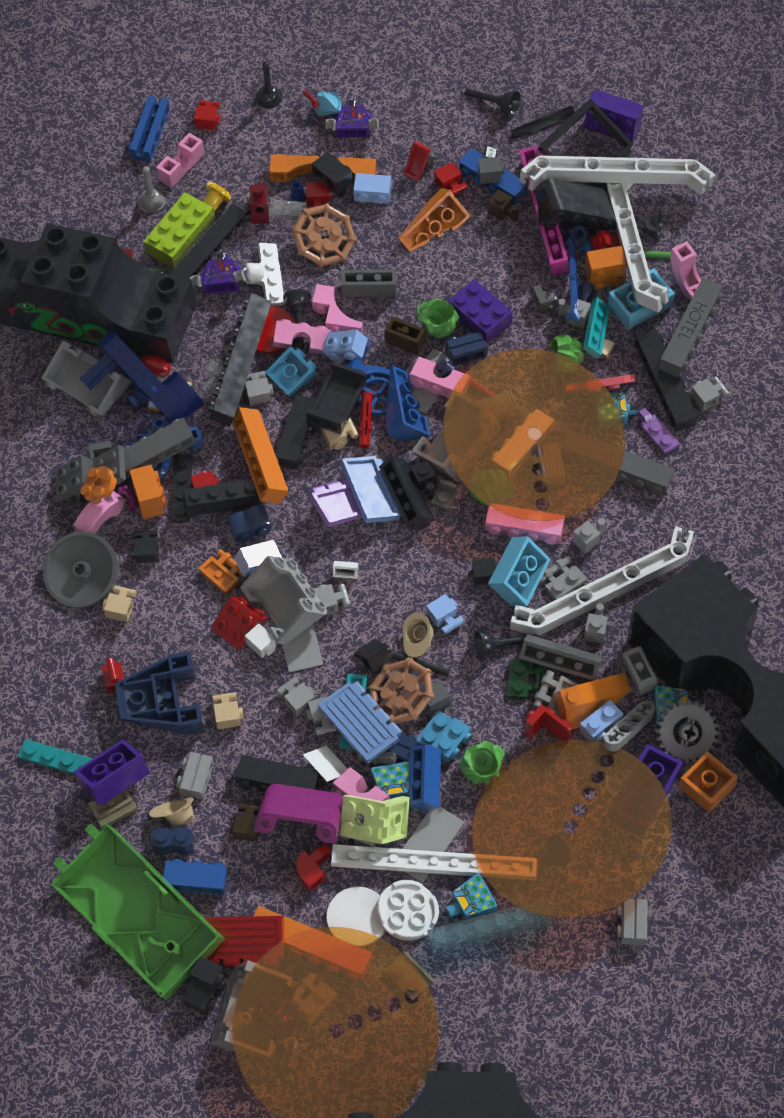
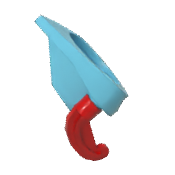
(326, 102)

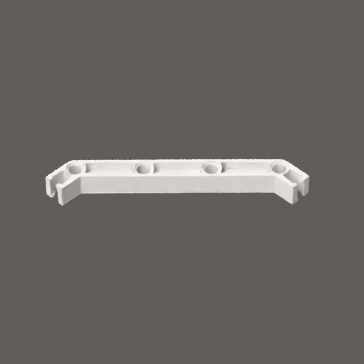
(618, 170)
(645, 291)
(603, 589)

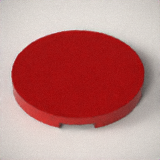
(266, 339)

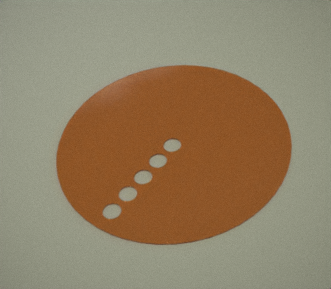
(490, 441)
(580, 873)
(323, 980)

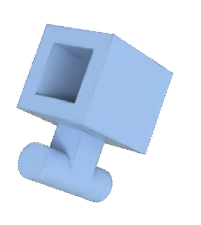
(443, 611)

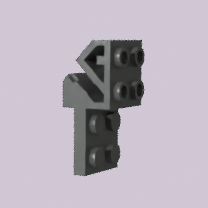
(73, 474)

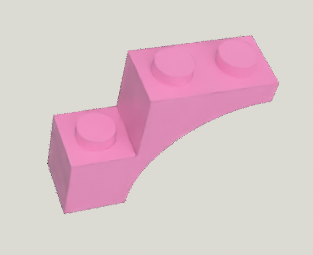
(324, 303)

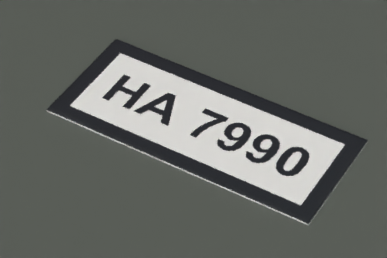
(490, 152)

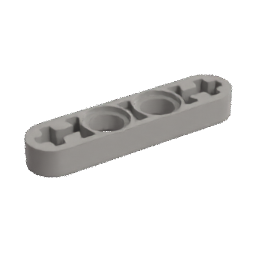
(633, 727)

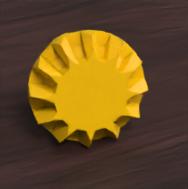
(215, 195)

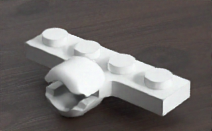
(266, 273)

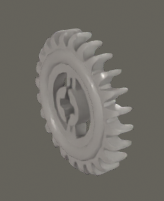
(693, 712)

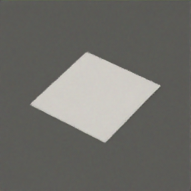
(326, 763)

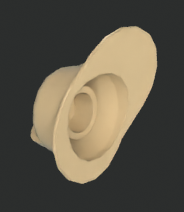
(417, 634)
(175, 812)

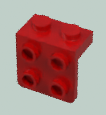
(237, 620)
(546, 718)

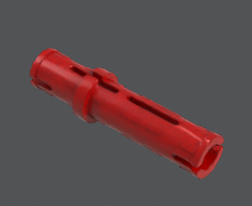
(365, 420)

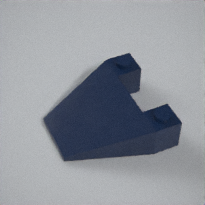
(153, 699)

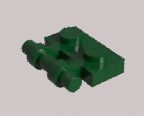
(518, 679)

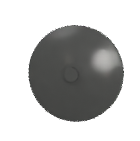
(80, 570)

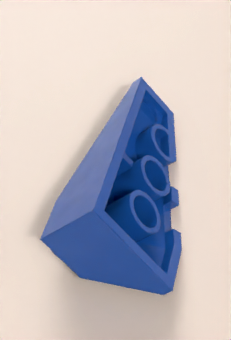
(402, 411)

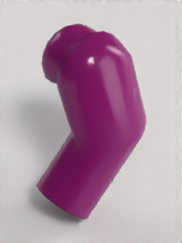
(131, 498)

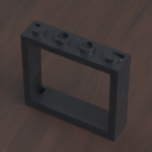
(602, 118)

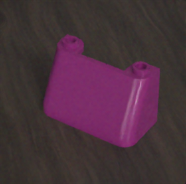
(303, 806)

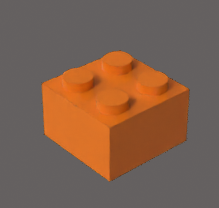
(606, 267)
(148, 491)
(708, 782)

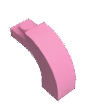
(684, 268)
(96, 514)

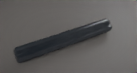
(542, 122)

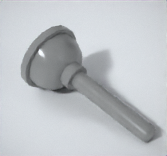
(151, 199)

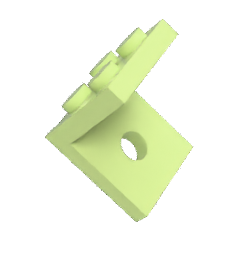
(383, 820)

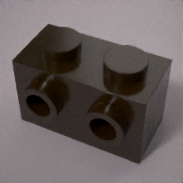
(404, 335)

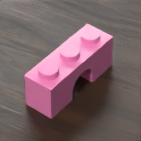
(189, 152)
(286, 332)
(424, 377)
(354, 784)

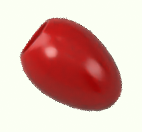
(156, 365)

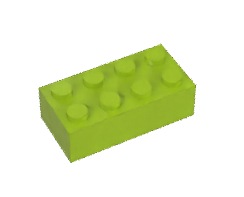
(179, 230)

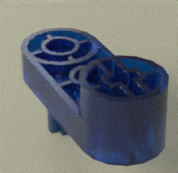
(171, 397)

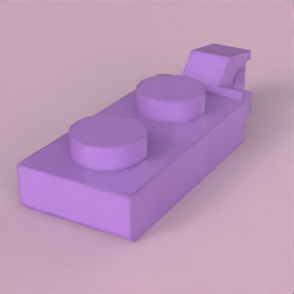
(658, 432)

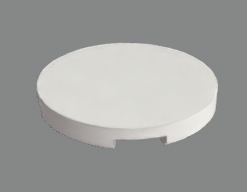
(355, 910)
(407, 910)

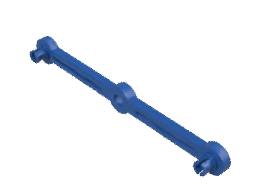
(573, 280)

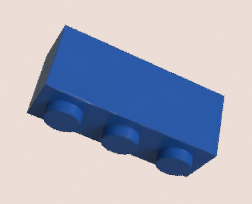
(424, 777)
(196, 876)

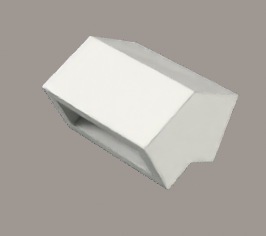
(345, 565)

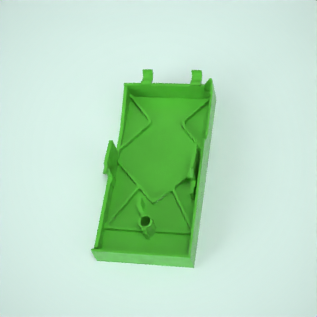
(136, 910)

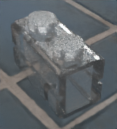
(285, 212)

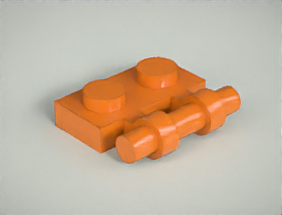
(218, 574)

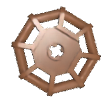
(326, 225)
(410, 686)

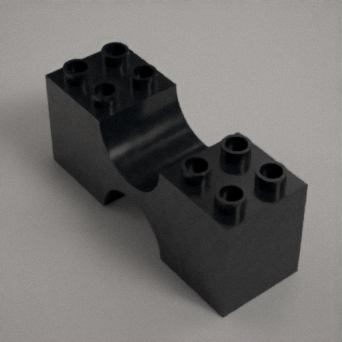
(708, 627)

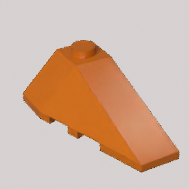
(438, 215)
(584, 699)

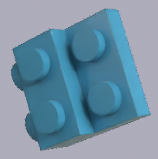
(292, 371)
(445, 735)

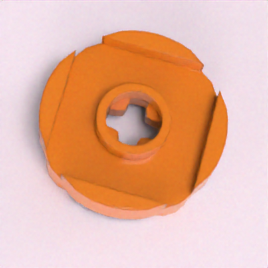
(92, 490)

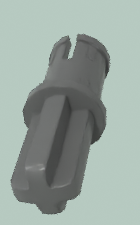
(384, 758)

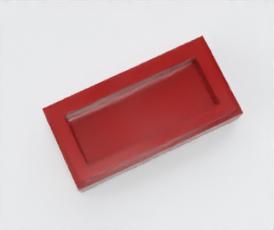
(416, 161)

